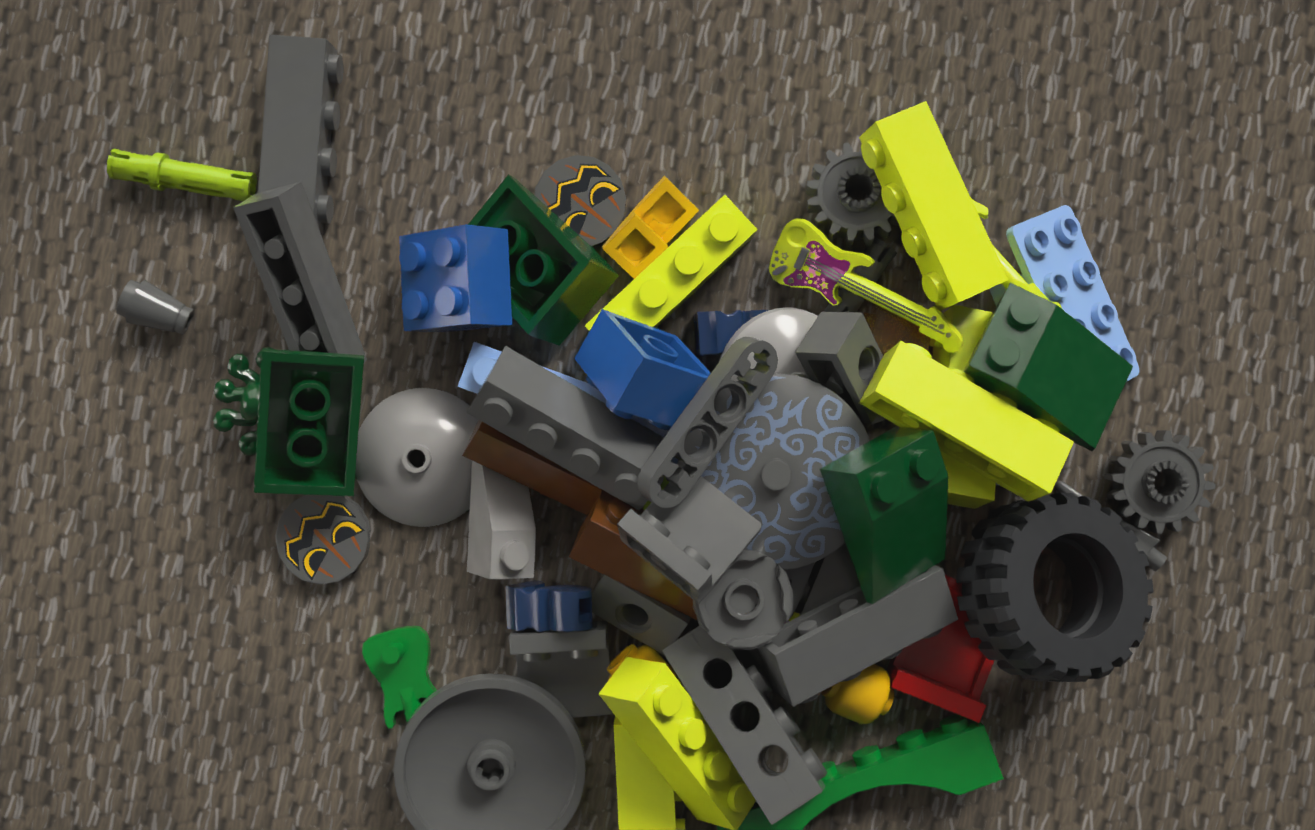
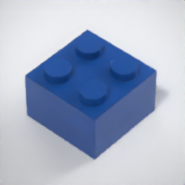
(455, 279)
(640, 369)

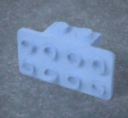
(1060, 264)

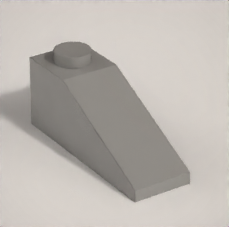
(500, 527)

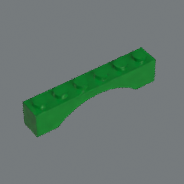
(946, 758)

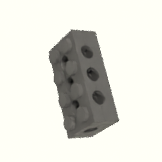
(777, 793)

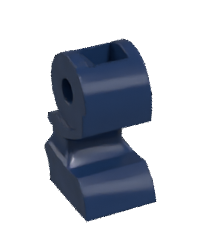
(715, 329)
(548, 607)

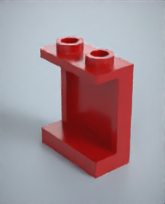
(946, 667)

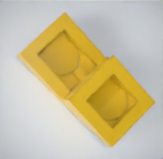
(650, 227)

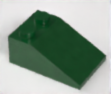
(551, 267)
(1049, 366)
(308, 422)
(891, 507)

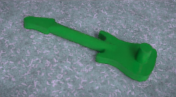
(401, 665)

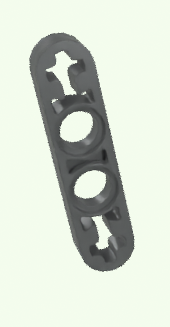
(702, 415)

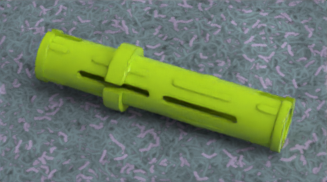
(164, 173)

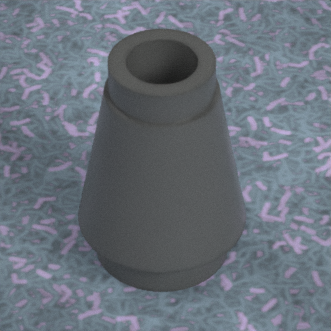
(153, 308)

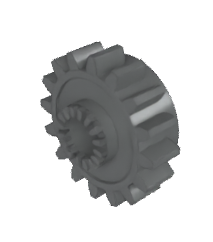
(839, 212)
(1183, 486)

